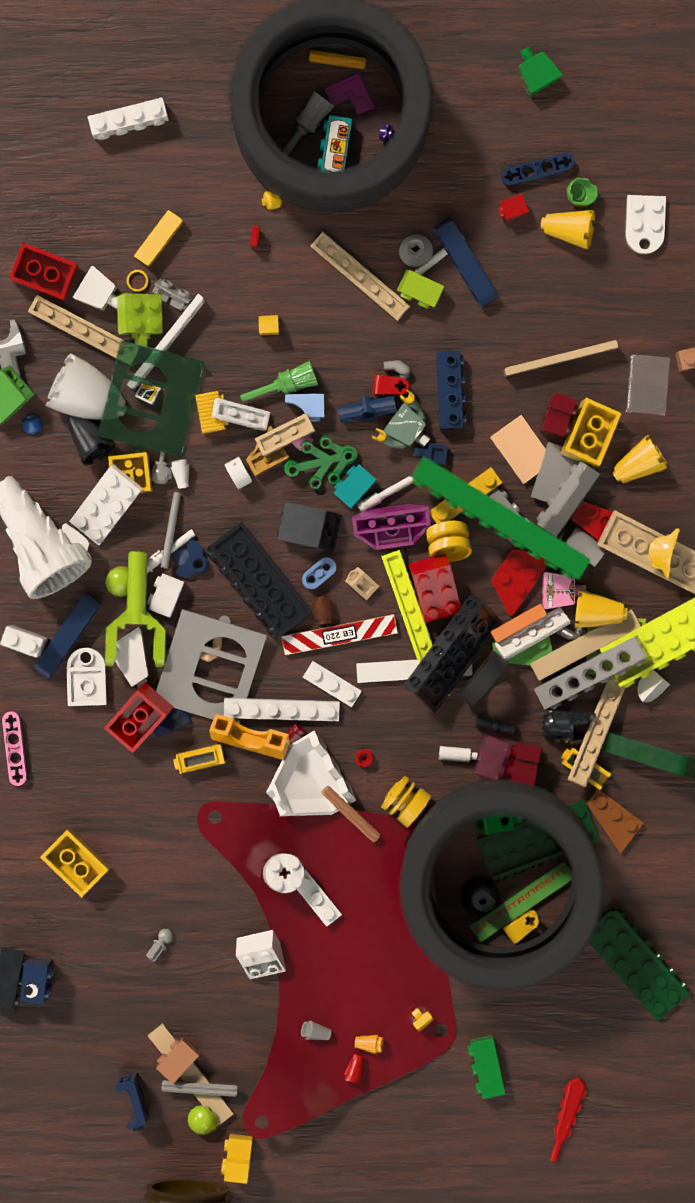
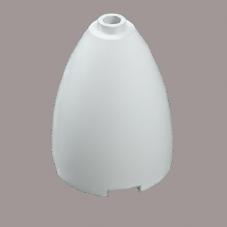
(80, 390)

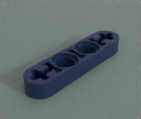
(538, 172)

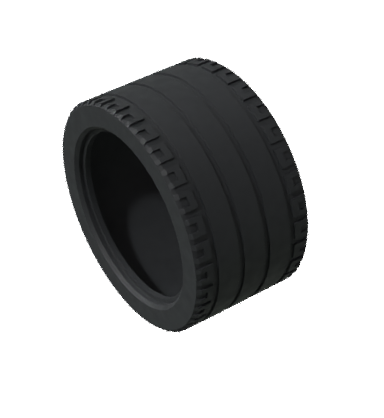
(313, 24)
(512, 965)

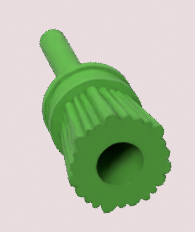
(287, 382)

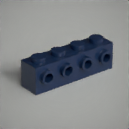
(449, 389)

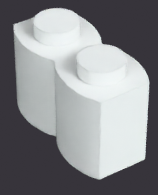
(166, 595)

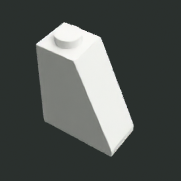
(132, 657)

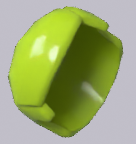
(117, 581)
(202, 1120)

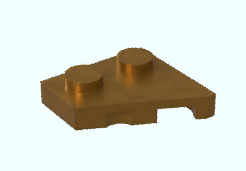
(261, 464)

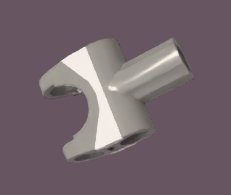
(12, 347)

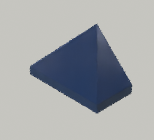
(174, 720)

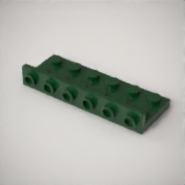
(527, 845)
(637, 964)

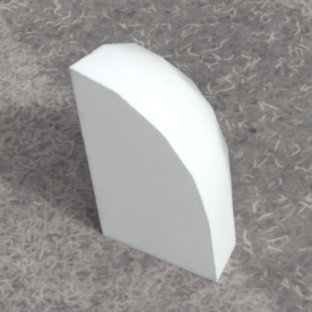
(651, 687)

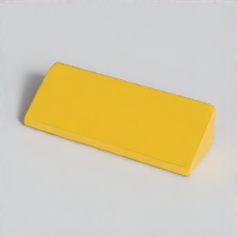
(158, 238)

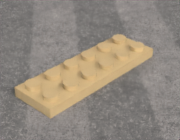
(632, 542)

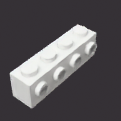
(128, 118)

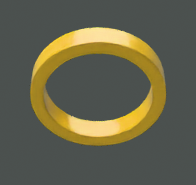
(137, 271)

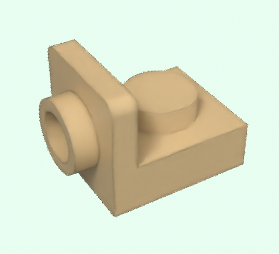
(361, 583)

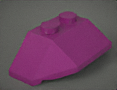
(391, 525)

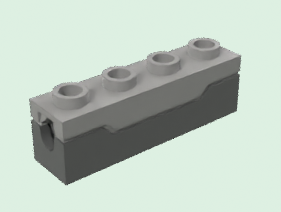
(568, 500)

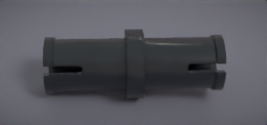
(495, 726)

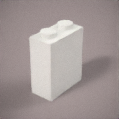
(24, 641)

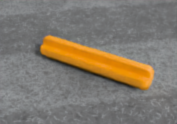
(337, 59)

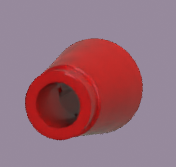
(355, 1069)

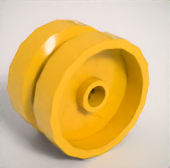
(449, 538)

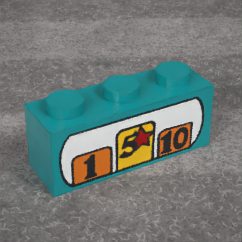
(335, 144)

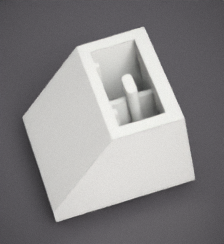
(260, 954)

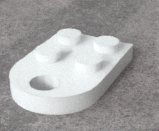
(645, 221)
(86, 680)

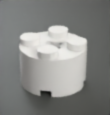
(292, 879)

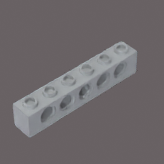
(632, 646)

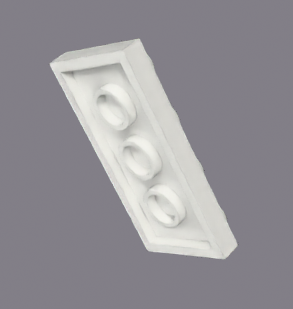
(106, 504)

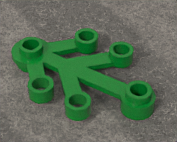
(323, 460)

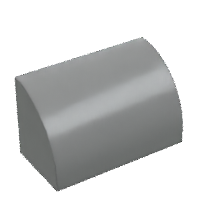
(586, 545)

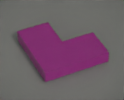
(352, 89)

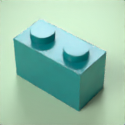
(354, 486)

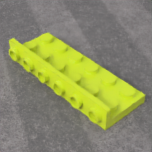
(663, 639)

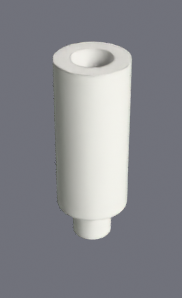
(456, 754)

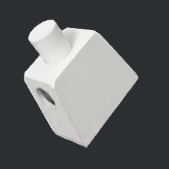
(96, 290)

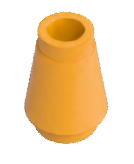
(370, 1043)

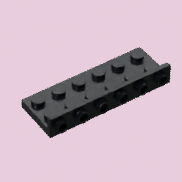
(258, 580)
(452, 653)

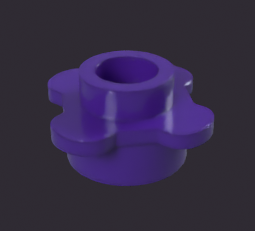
(386, 133)

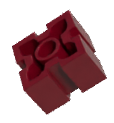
(558, 415)
(524, 762)

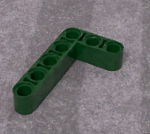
(649, 755)

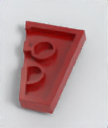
(591, 519)

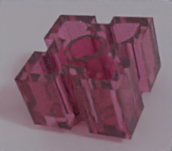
(491, 757)

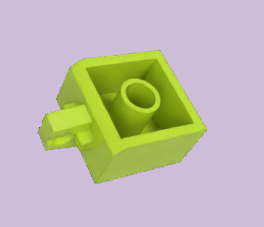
(139, 316)

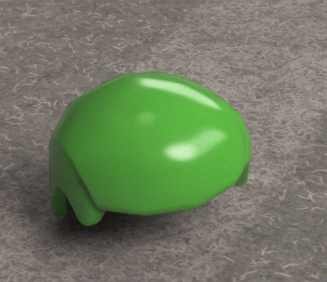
(581, 192)

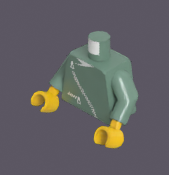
(405, 426)

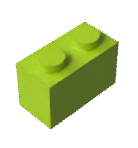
(420, 288)

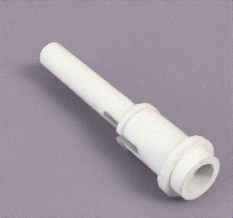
(375, 499)
(156, 559)

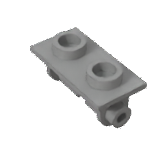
(179, 296)

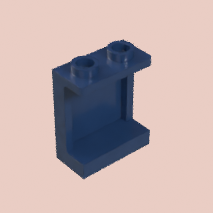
(132, 1084)

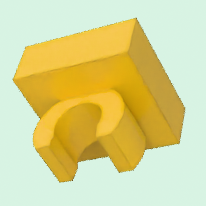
(422, 1020)

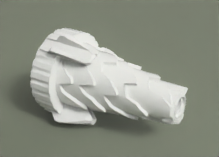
(46, 556)

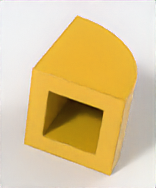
(268, 325)

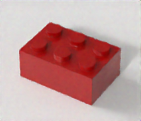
(44, 272)
(435, 587)
(138, 717)

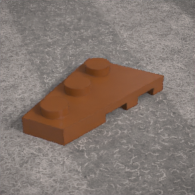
(614, 819)

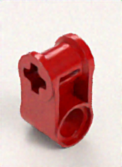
(385, 385)

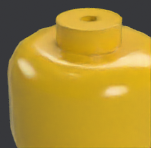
(271, 201)

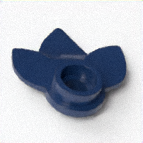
(187, 559)

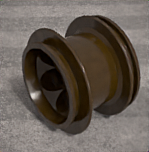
(186, 1191)

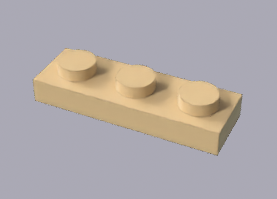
(285, 434)

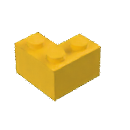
(136, 466)
(238, 1158)

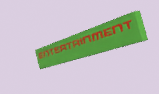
(521, 901)

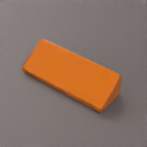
(518, 623)

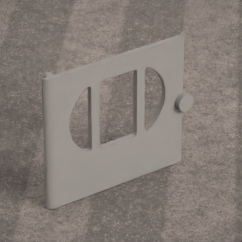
(182, 659)

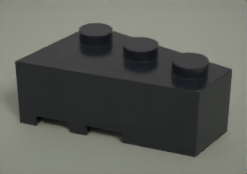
(11, 978)

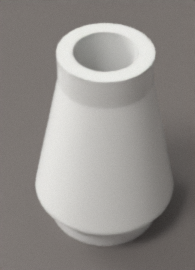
(181, 473)

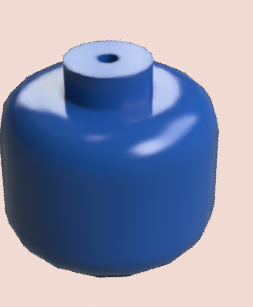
(32, 424)

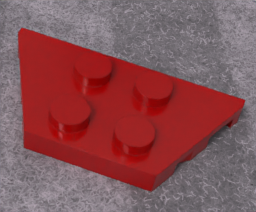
(517, 578)

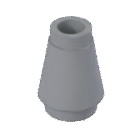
(314, 1031)

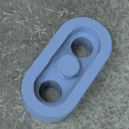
(319, 573)

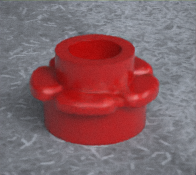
(369, 758)

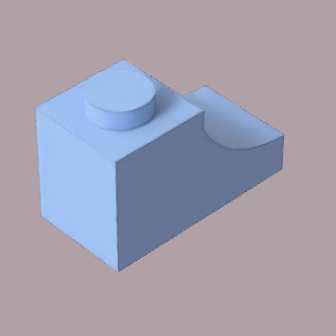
(309, 403)

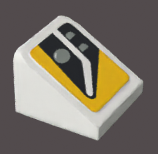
(147, 393)

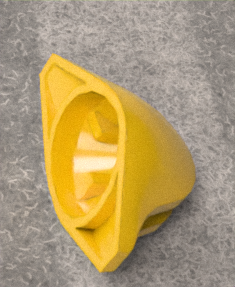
(661, 552)

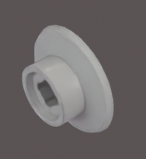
(418, 258)

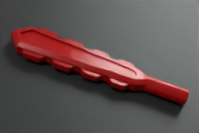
(570, 1105)

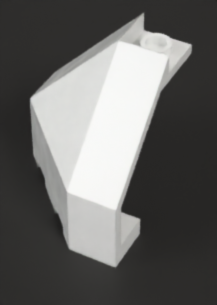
(304, 775)

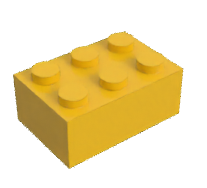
(590, 433)
(75, 862)

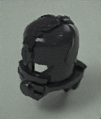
(562, 725)

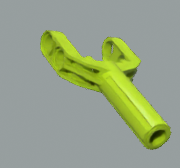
(136, 611)

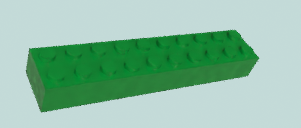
(499, 517)

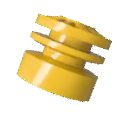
(406, 801)

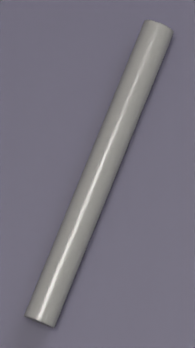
(170, 530)

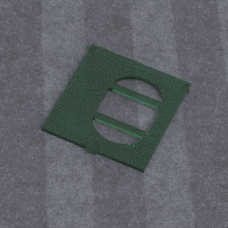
(181, 387)

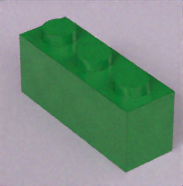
(486, 1067)

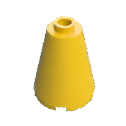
(570, 227)
(640, 461)
(598, 611)

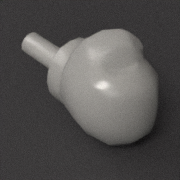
(161, 472)

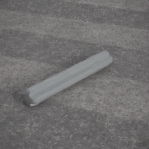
(200, 1088)

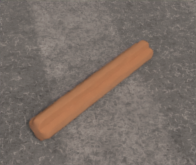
(350, 813)

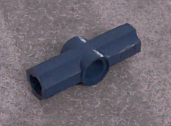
(367, 409)

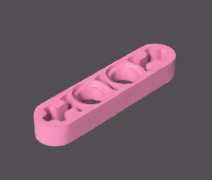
(12, 748)

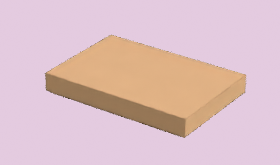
(520, 448)

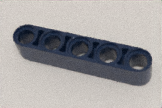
(465, 262)
(67, 635)

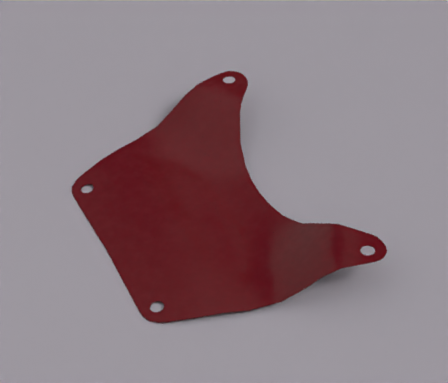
(348, 976)

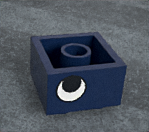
(36, 980)

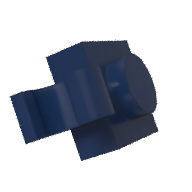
(434, 452)

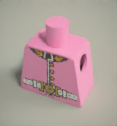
(559, 590)

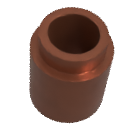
(322, 610)

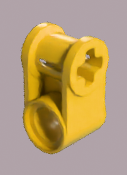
(519, 928)

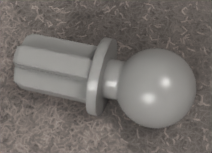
(165, 936)

